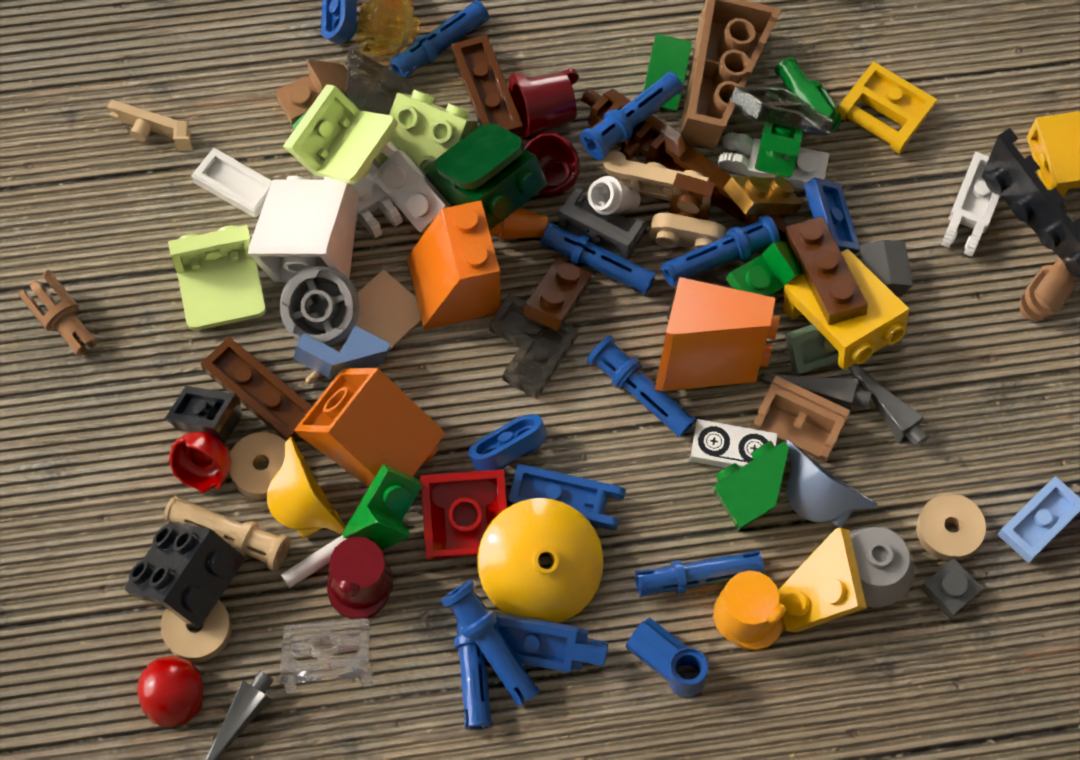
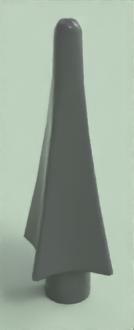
(837, 390)
(899, 416)
(245, 707)

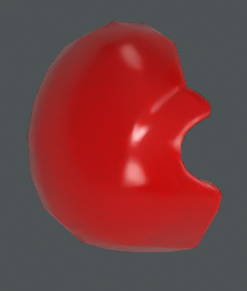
(200, 461)
(170, 691)

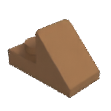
(301, 94)

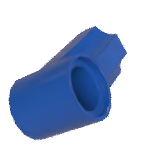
(666, 654)

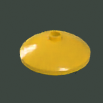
(511, 567)

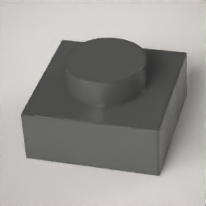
(951, 588)

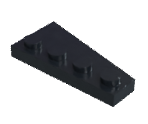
(1031, 201)

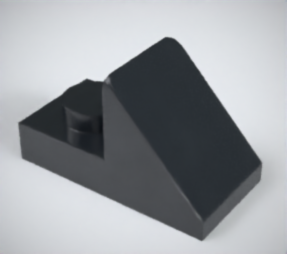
(206, 412)

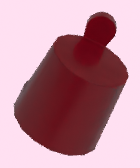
(544, 100)
(358, 578)

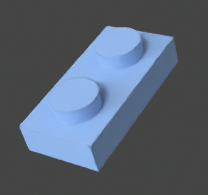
(1041, 519)

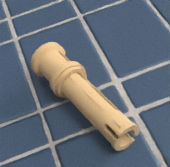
(244, 537)

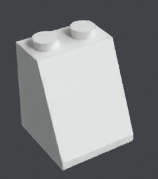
(305, 227)

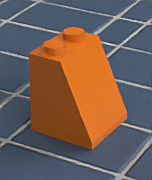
(455, 268)
(715, 337)
(369, 423)

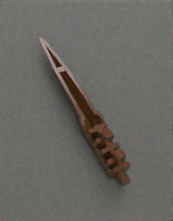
(667, 147)

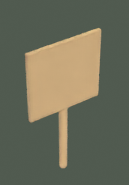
(384, 311)

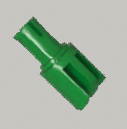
(808, 90)

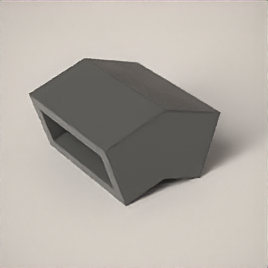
(889, 264)

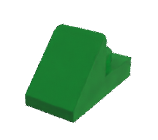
(778, 149)
(767, 272)
(384, 507)

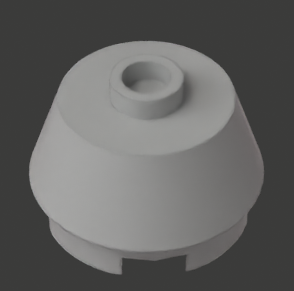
(319, 305)
(883, 565)

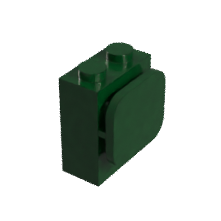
(488, 168)

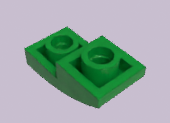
(668, 55)

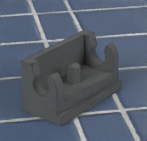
(606, 231)

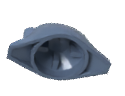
(818, 493)

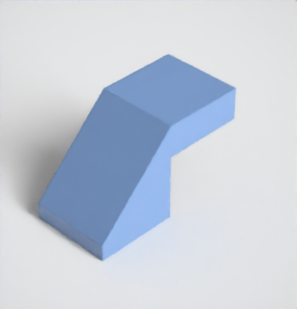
(359, 351)

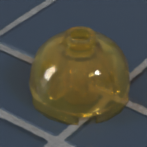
(386, 27)

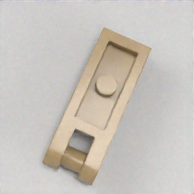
(647, 179)

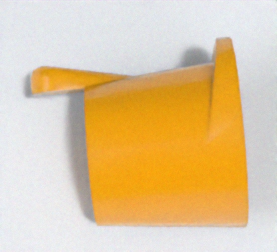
(749, 611)

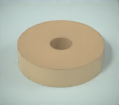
(245, 456)
(963, 515)
(199, 645)

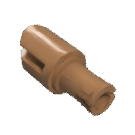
(1047, 292)
(61, 316)

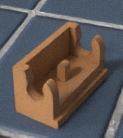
(801, 417)

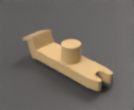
(146, 122)

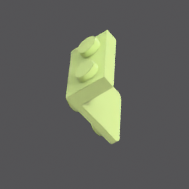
(425, 128)
(339, 138)
(217, 277)

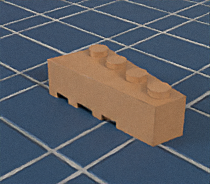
(723, 58)

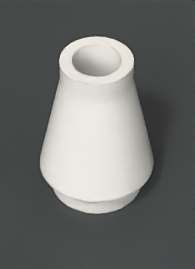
(611, 196)

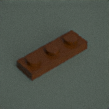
(486, 84)
(826, 270)
(256, 387)

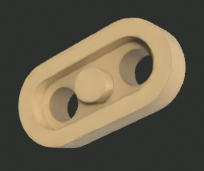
(684, 231)

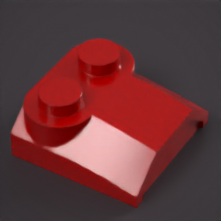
(460, 510)

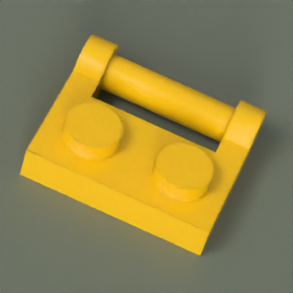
(890, 97)

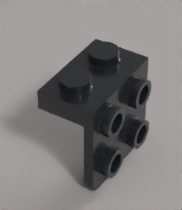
(185, 571)

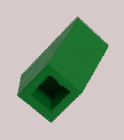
(755, 487)

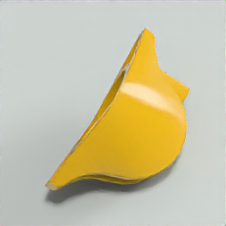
(298, 499)

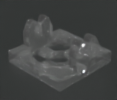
(302, 640)

